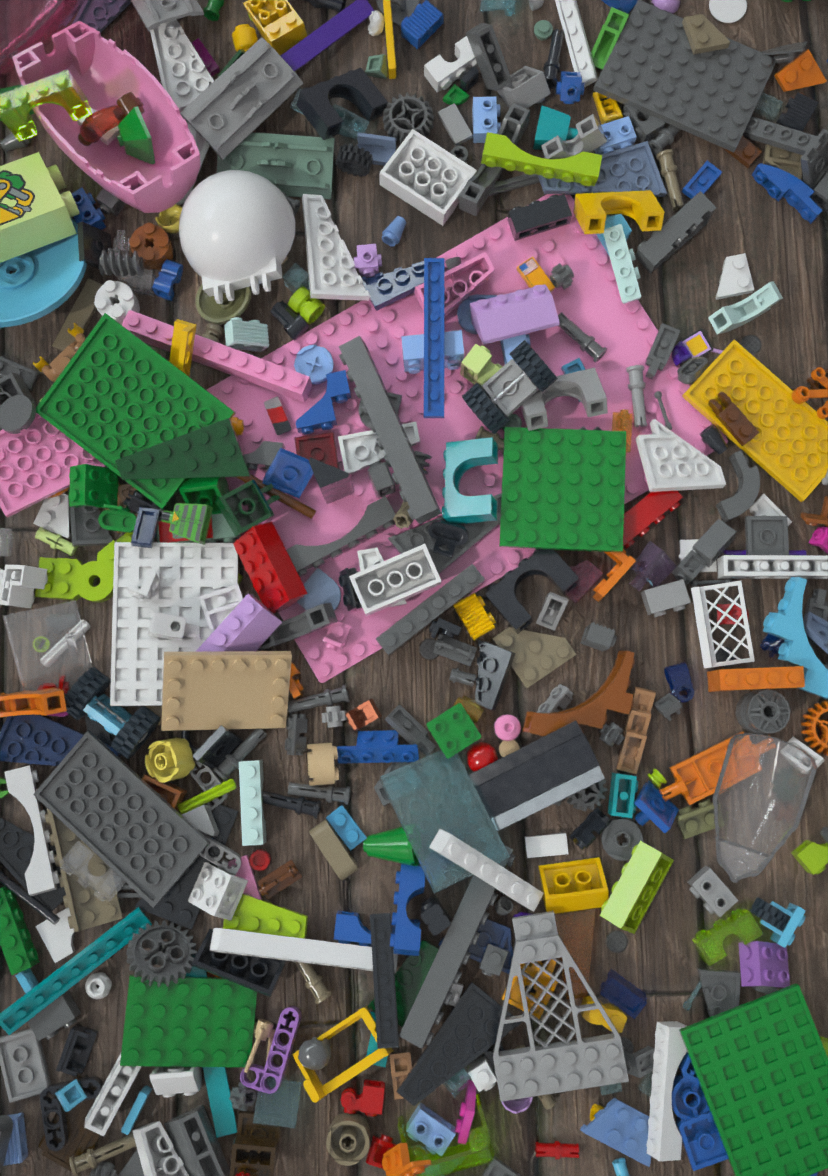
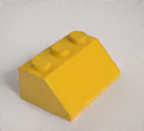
(573, 885)

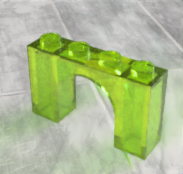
(54, 89)

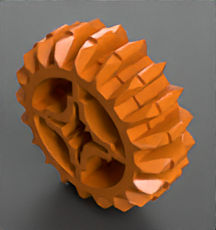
(812, 723)

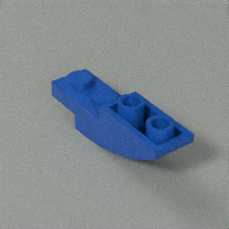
(783, 184)

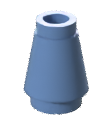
(394, 231)

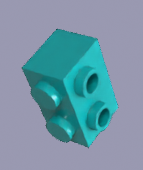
(622, 795)

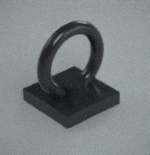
(215, 748)

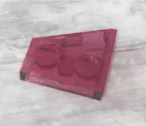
(588, 576)

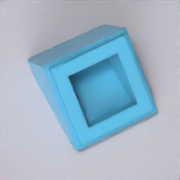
(71, 1095)

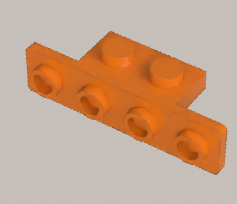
(397, 1162)

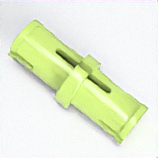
(55, 541)

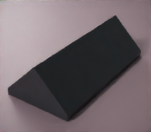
(332, 481)
(248, 971)

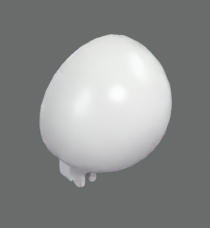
(236, 232)

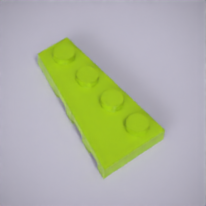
(266, 918)

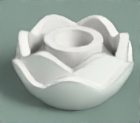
(376, 23)
(103, 981)

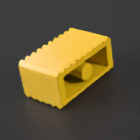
(474, 616)

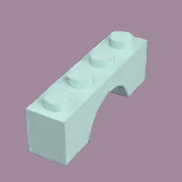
(252, 814)

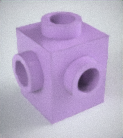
(367, 260)

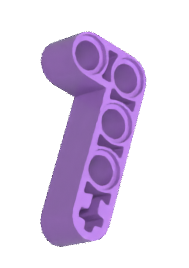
(277, 1047)

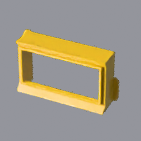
(313, 1084)

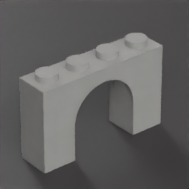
(582, 385)

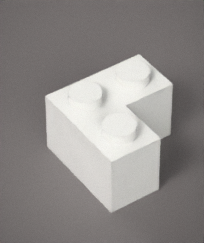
(20, 583)

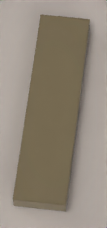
(80, 314)

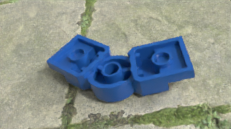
(695, 1119)

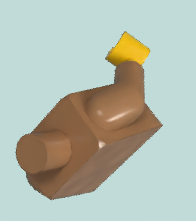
(61, 361)

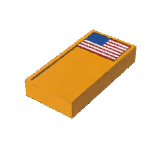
(533, 274)

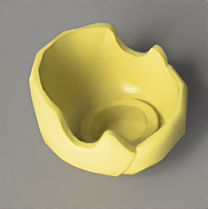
(169, 219)

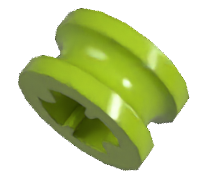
(657, 778)

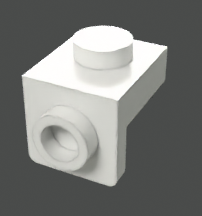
(150, 584)

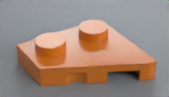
(800, 73)

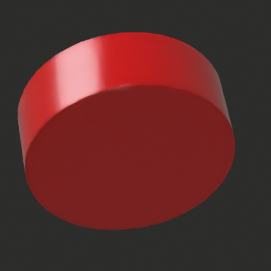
(260, 860)

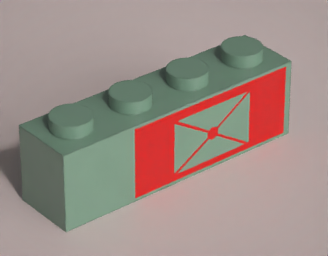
(217, 531)

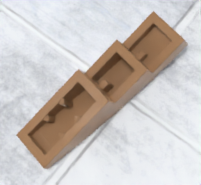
(635, 730)

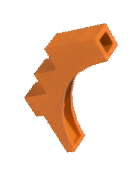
(32, 702)

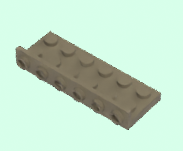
(84, 907)

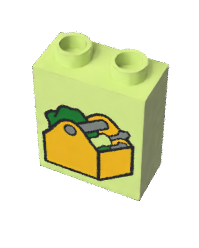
(32, 207)

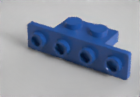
(377, 748)

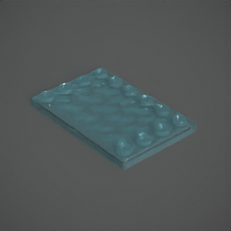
(437, 796)

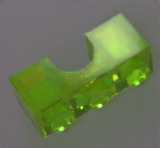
(710, 942)

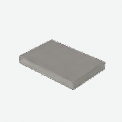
(23, 1065)

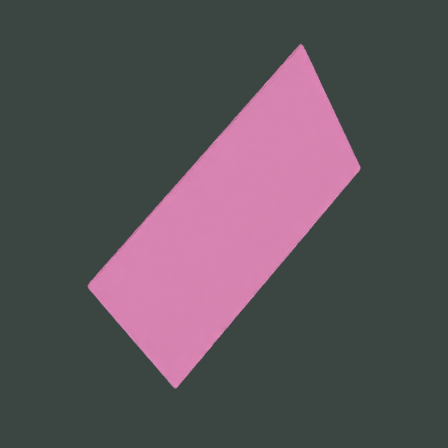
(589, 303)

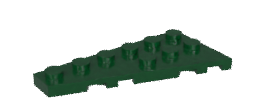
(198, 454)

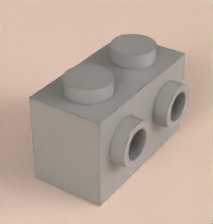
(665, 597)
(712, 891)

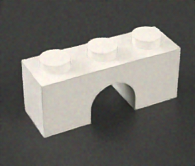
(443, 73)

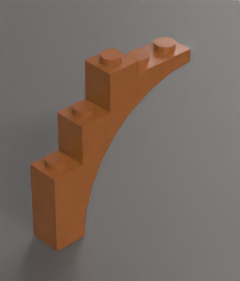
(592, 712)

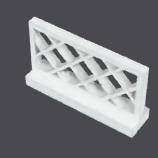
(704, 627)

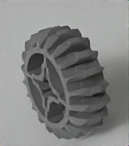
(414, 109)

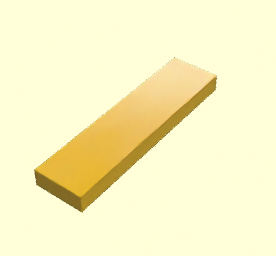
(389, 39)

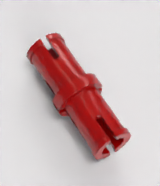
(557, 1150)

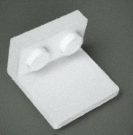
(217, 891)

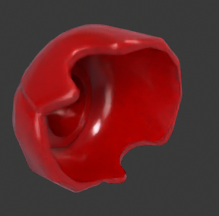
(481, 755)

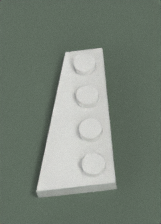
(362, 449)

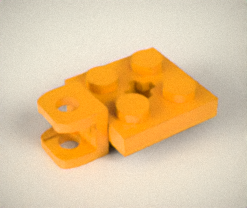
(515, 994)

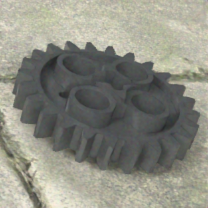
(161, 953)

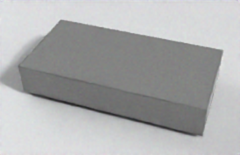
(455, 124)

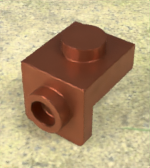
(363, 715)

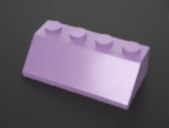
(514, 314)
(243, 628)

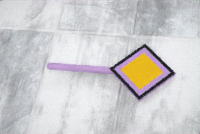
(698, 344)

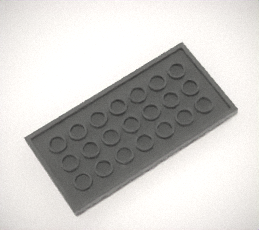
(121, 818)

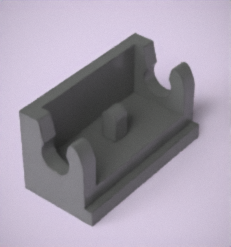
(714, 542)

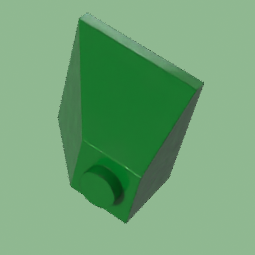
(135, 137)

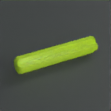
(207, 796)

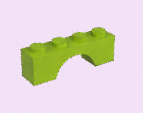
(812, 856)

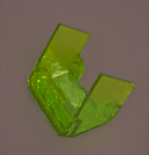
(457, 1158)

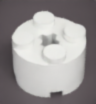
(116, 300)

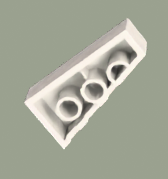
(157, 1151)

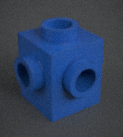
(570, 87)

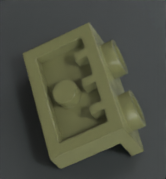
(696, 820)

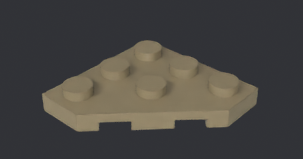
(535, 653)

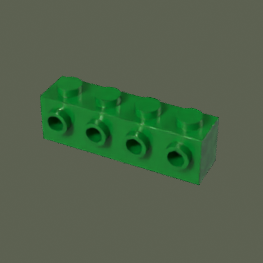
(14, 934)

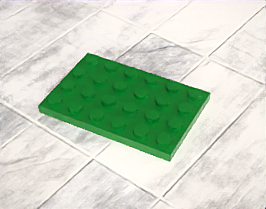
(188, 1023)

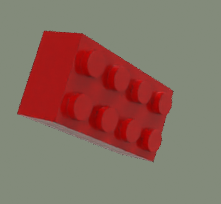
(270, 567)

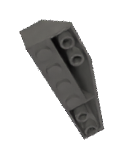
(197, 1143)

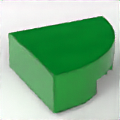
(456, 95)

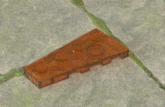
(576, 932)

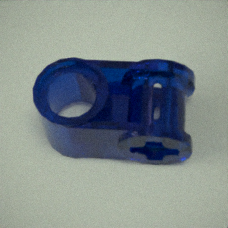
(679, 680)

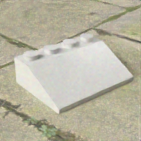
(426, 176)

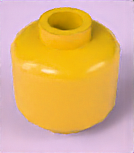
(244, 37)

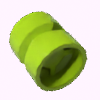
(309, 308)

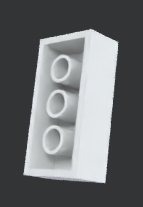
(395, 580)

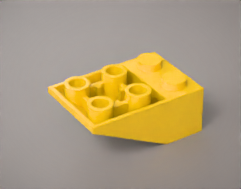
(277, 23)

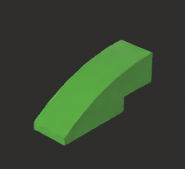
(608, 37)

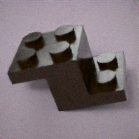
(254, 1147)

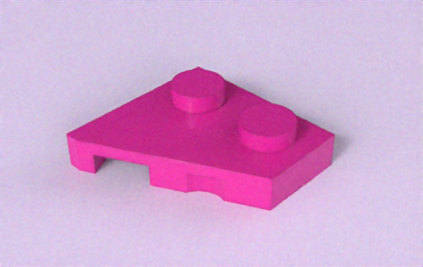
(466, 1112)

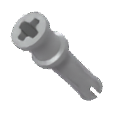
(636, 387)

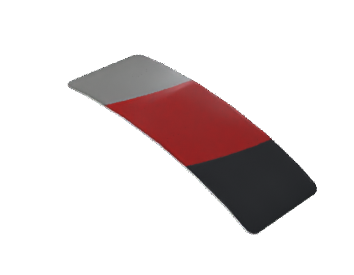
(277, 416)

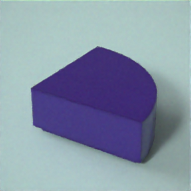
(680, 354)

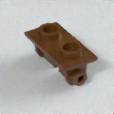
(279, 879)

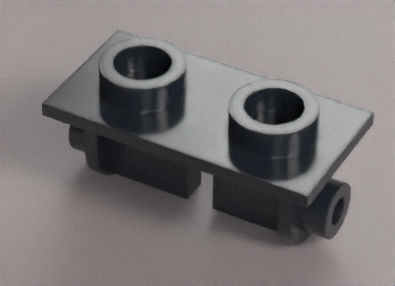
(139, 500)
(350, 597)
(595, 821)

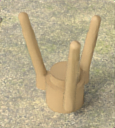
(262, 1029)

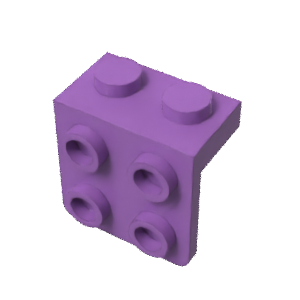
(764, 965)

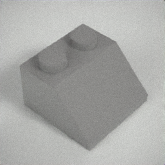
(526, 88)

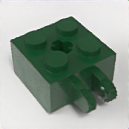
(249, 495)

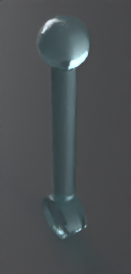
(687, 1004)

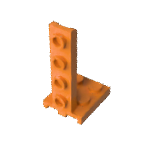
(622, 566)

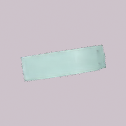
(746, 310)

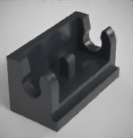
(77, 1050)

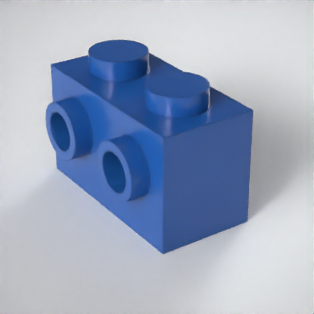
(87, 211)

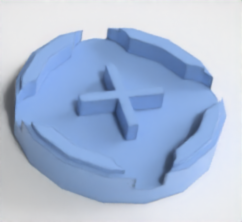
(314, 362)

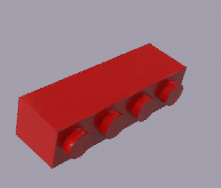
(646, 512)

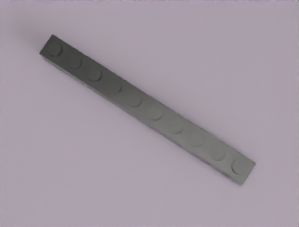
(389, 430)
(449, 960)

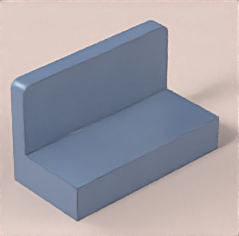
(379, 146)

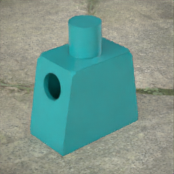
(553, 124)

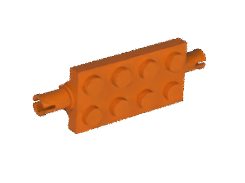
(698, 774)

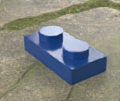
(702, 180)

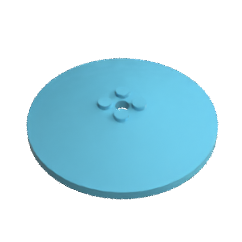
(41, 282)

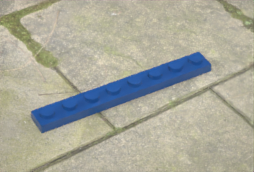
(433, 337)

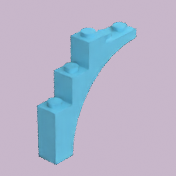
(796, 649)

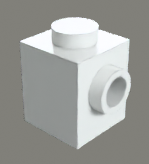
(482, 1074)

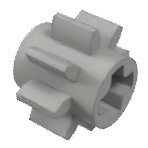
(334, 716)

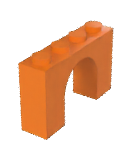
(756, 678)

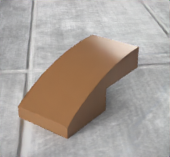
(400, 1067)

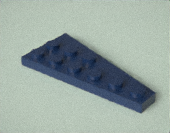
(37, 740)

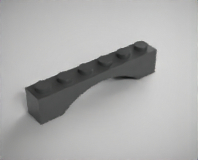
(481, 184)
(376, 517)
(430, 609)

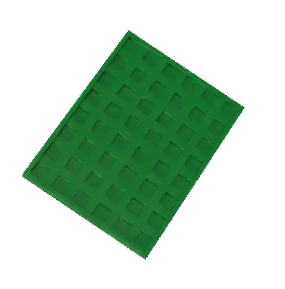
(765, 1084)

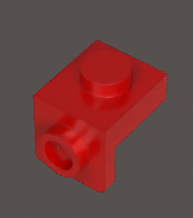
(377, 1148)

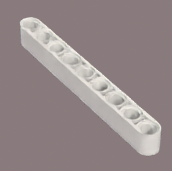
(293, 949)

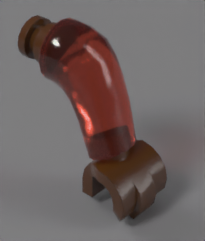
(107, 118)

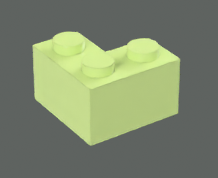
(478, 365)

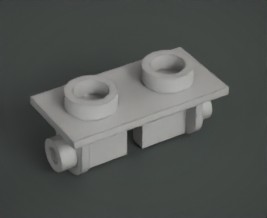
(559, 696)

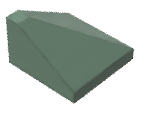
(377, 66)

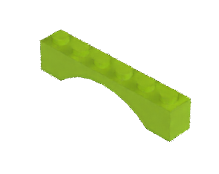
(502, 153)

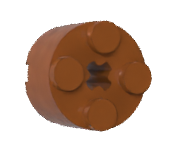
(152, 245)

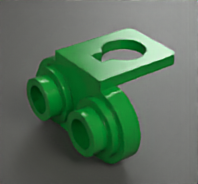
(117, 519)

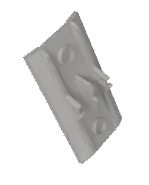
(161, 11)
(242, 98)

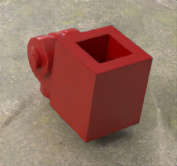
(369, 1101)

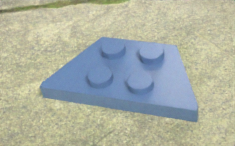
(621, 1129)

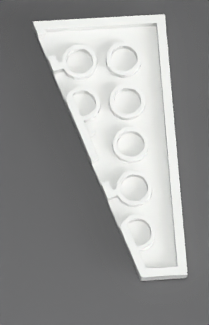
(179, 64)
(328, 259)

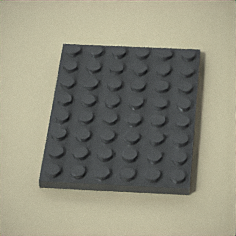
(698, 93)

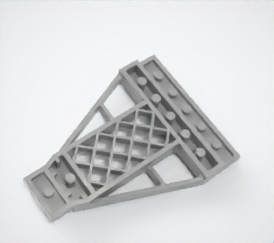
(555, 1065)

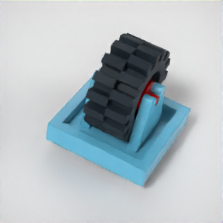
(779, 919)

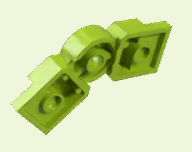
(72, 579)

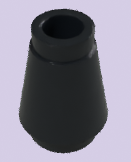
(714, 439)

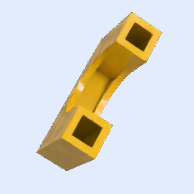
(640, 205)

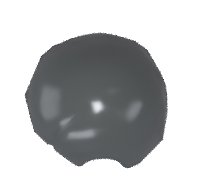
(315, 1053)

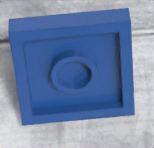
(289, 473)
(655, 808)

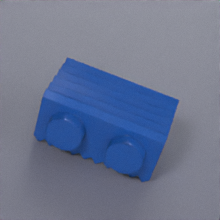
(421, 24)

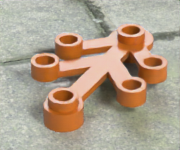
(821, 393)

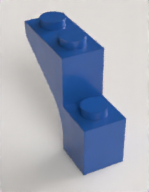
(322, 413)

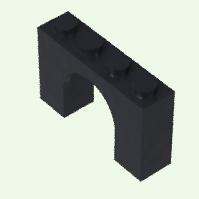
(351, 86)
(544, 563)

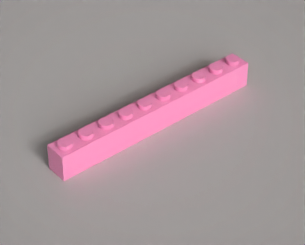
(223, 358)

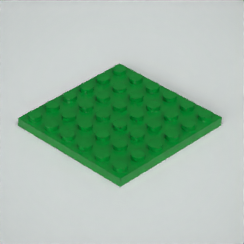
(563, 489)

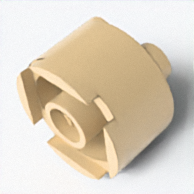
(321, 764)

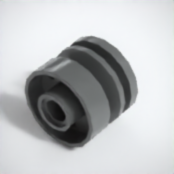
(763, 712)

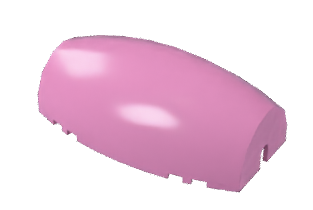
(104, 77)

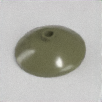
(222, 312)

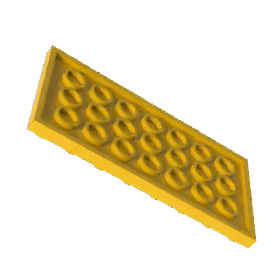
(791, 435)

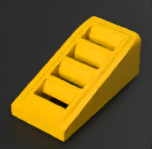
(602, 111)

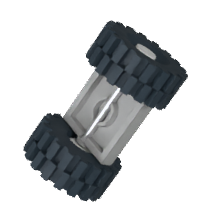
(509, 387)

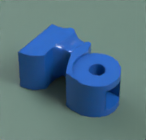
(170, 274)

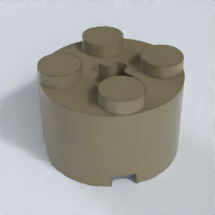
(343, 1150)

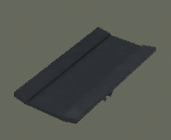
(537, 775)

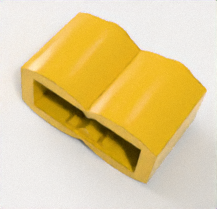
(595, 1017)

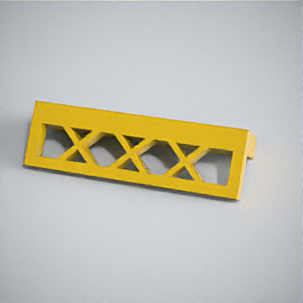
(182, 345)

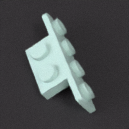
(622, 264)

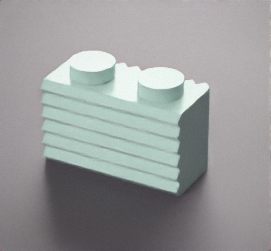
(246, 335)

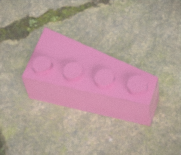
(461, 281)

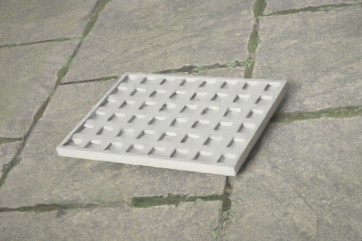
(184, 575)

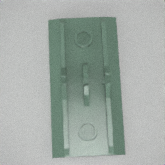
(288, 161)

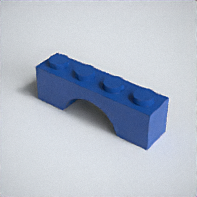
(351, 929)
(407, 936)

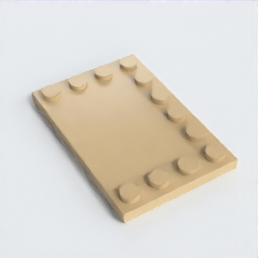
(225, 690)

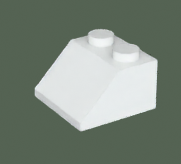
(173, 1080)

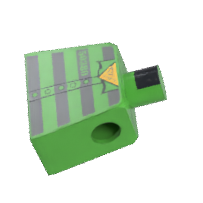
(189, 521)

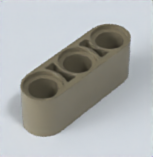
(334, 850)

